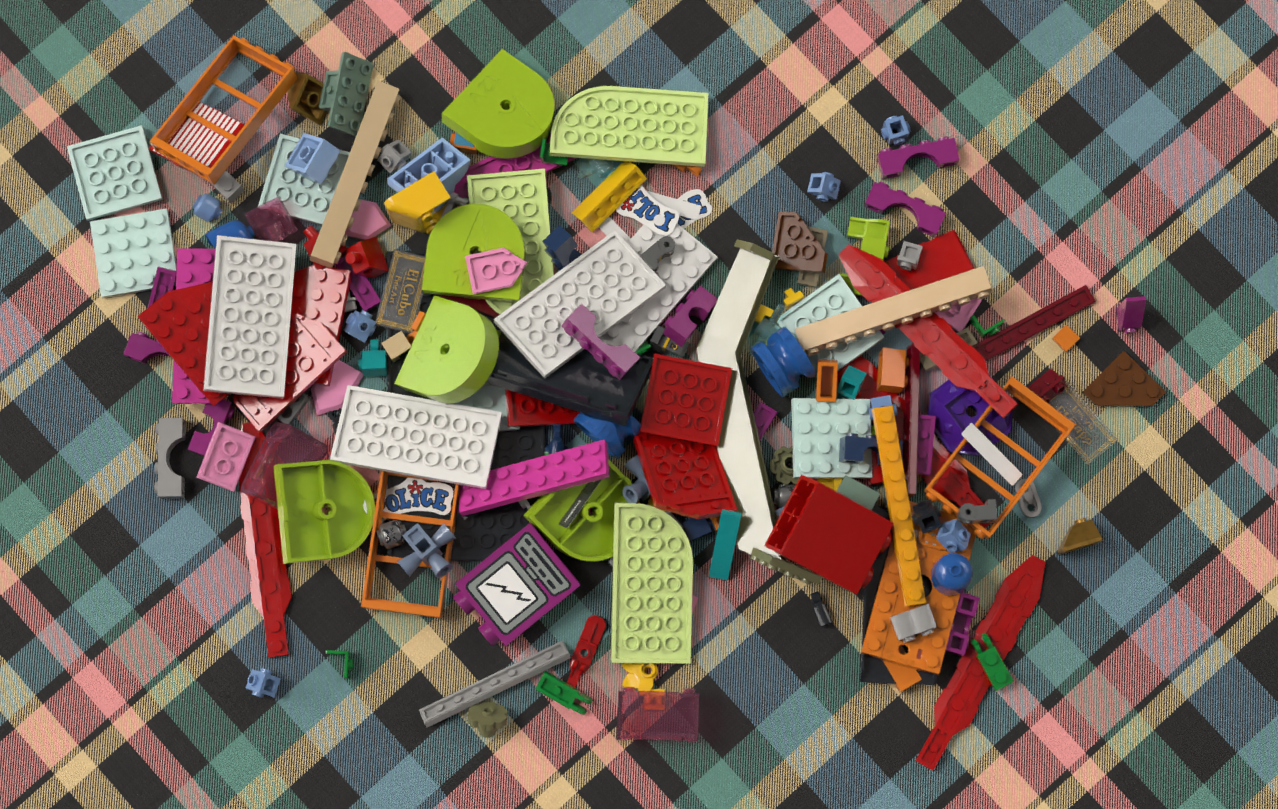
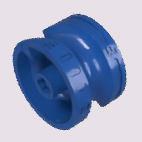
(783, 361)
(612, 433)

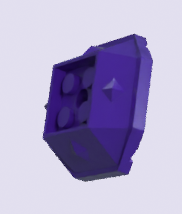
(950, 407)

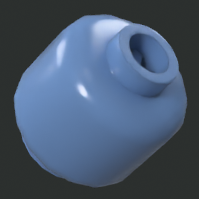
(207, 207)

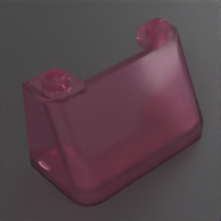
(281, 446)
(658, 715)

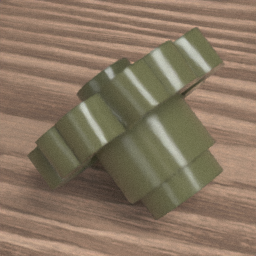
(778, 466)
(487, 718)

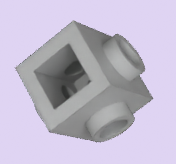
(394, 156)

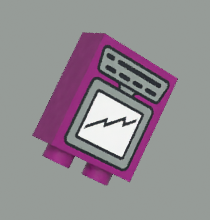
(515, 586)

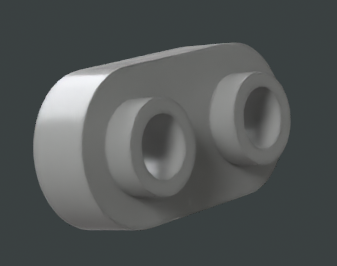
(1028, 498)

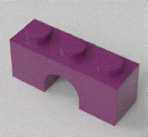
(680, 327)
(220, 413)
(964, 613)

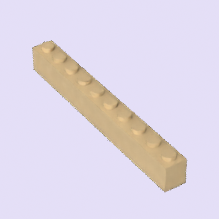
(354, 175)
(894, 310)

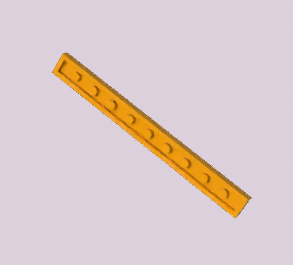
(898, 505)

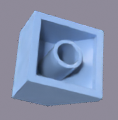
(312, 158)

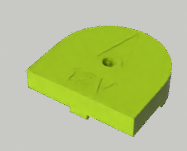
(503, 109)
(461, 234)
(450, 353)
(306, 530)
(587, 535)

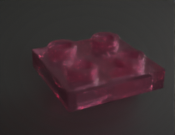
(271, 221)

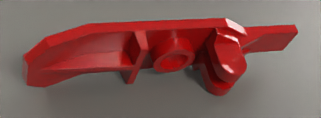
(588, 641)

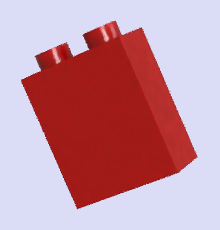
(830, 535)

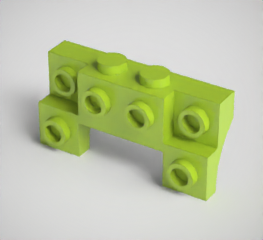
(873, 236)

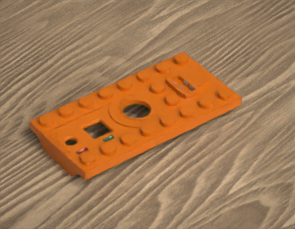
(926, 651)

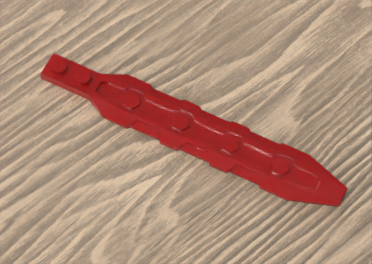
(930, 335)
(954, 481)
(263, 548)
(969, 683)

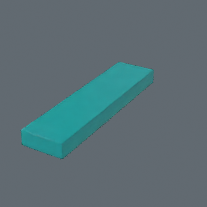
(724, 544)

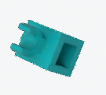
(374, 361)
(851, 383)

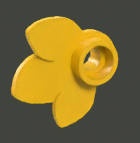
(637, 677)

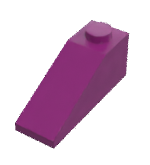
(1131, 314)

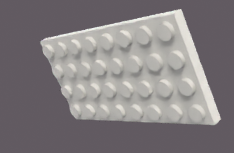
(679, 274)
(605, 279)
(250, 317)
(416, 437)

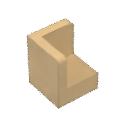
(396, 346)

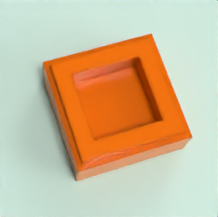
(1065, 338)

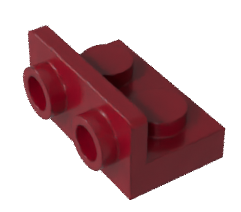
(1049, 385)

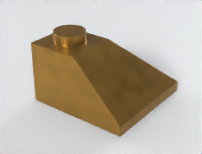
(305, 97)
(1080, 536)

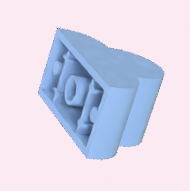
(440, 157)

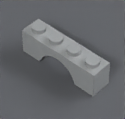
(170, 433)

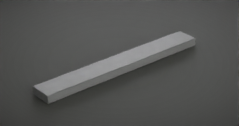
(494, 683)

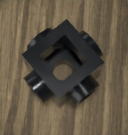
(926, 516)

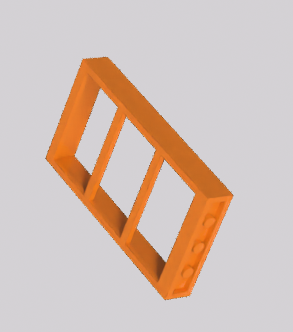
(198, 91)
(1040, 407)
(395, 606)

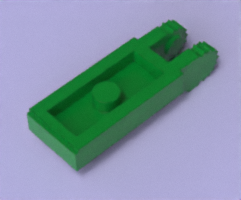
(992, 664)
(562, 692)

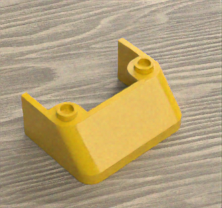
(416, 203)

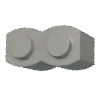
(913, 622)

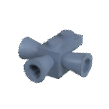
(639, 489)
(427, 550)

